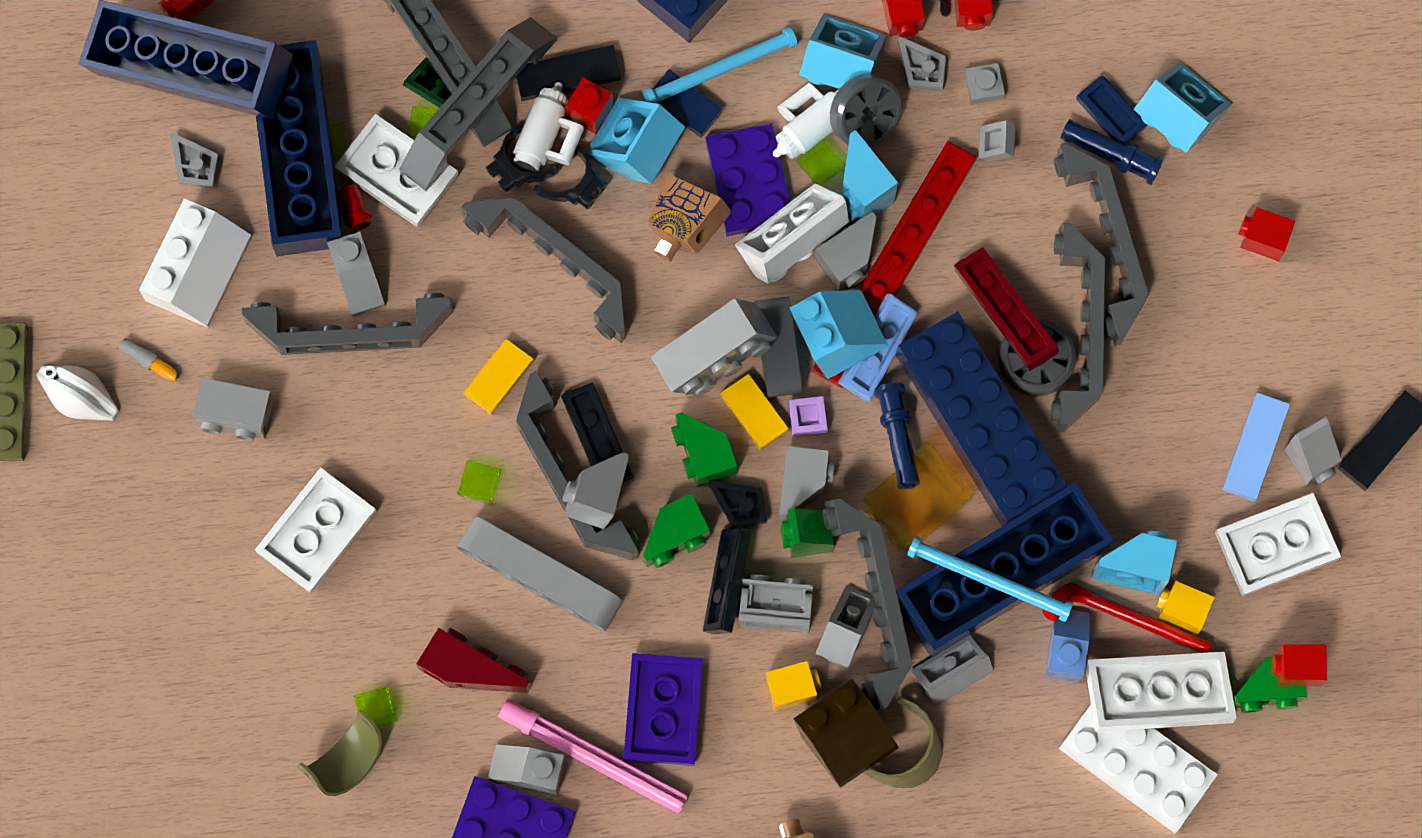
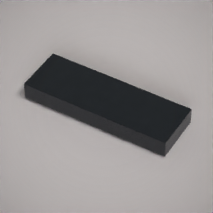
(595, 65)
(593, 426)
(1383, 441)
(726, 580)

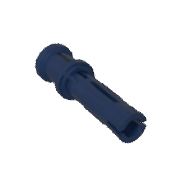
(1125, 156)
(896, 420)

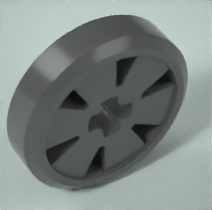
(851, 99)
(1046, 377)

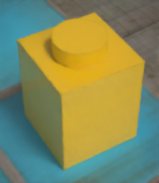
(1184, 607)
(793, 685)

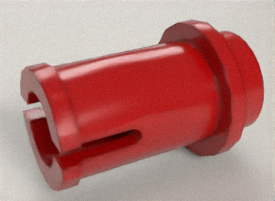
(357, 215)

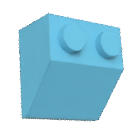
(840, 52)
(1181, 107)
(635, 139)
(866, 181)
(838, 329)
(1139, 564)

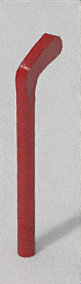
(1080, 595)

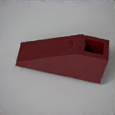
(461, 666)

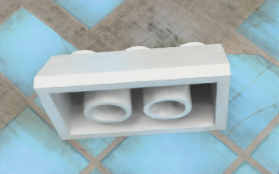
(793, 233)
(195, 263)

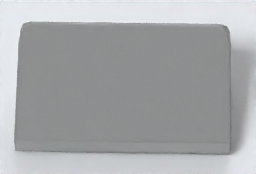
(953, 670)

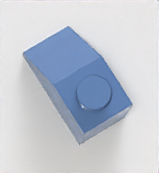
(1068, 647)

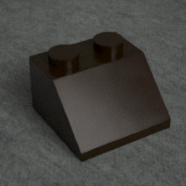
(845, 733)

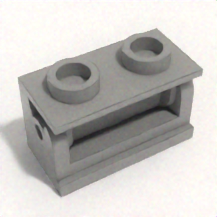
(232, 409)
(775, 604)

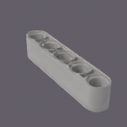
(539, 574)

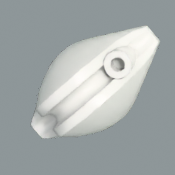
(77, 392)

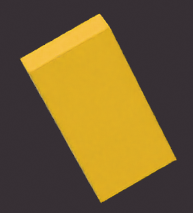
(498, 376)
(754, 412)

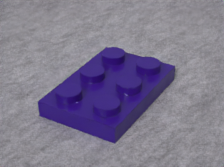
(747, 176)
(663, 709)
(507, 813)

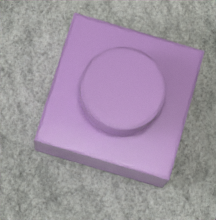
(807, 416)

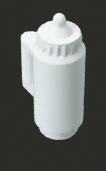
(808, 127)
(541, 131)

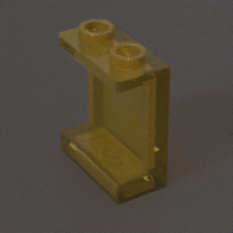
(921, 508)

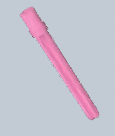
(533, 724)

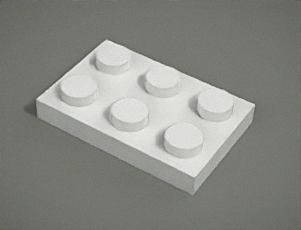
(375, 164)
(315, 530)
(1277, 544)

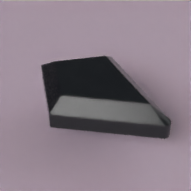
(740, 503)

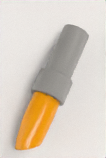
(148, 359)

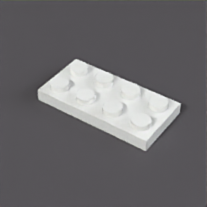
(1160, 691)
(1141, 768)

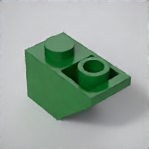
(706, 450)
(676, 529)
(805, 533)
(1264, 690)

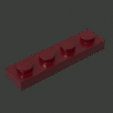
(1006, 309)

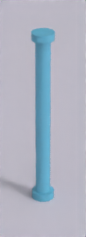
(723, 66)
(990, 579)

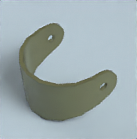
(348, 759)
(927, 765)

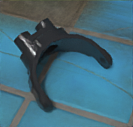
(510, 174)
(583, 191)

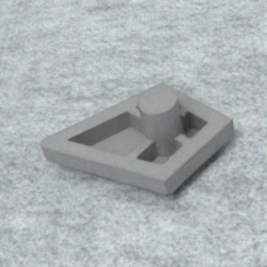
(922, 66)
(194, 163)

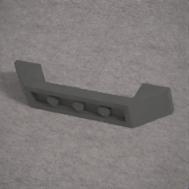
(447, 58)
(472, 99)
(1079, 168)
(488, 215)
(1078, 251)
(430, 315)
(536, 402)
(883, 684)

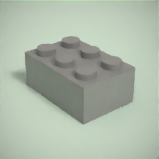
(714, 348)

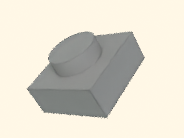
(984, 83)
(997, 141)

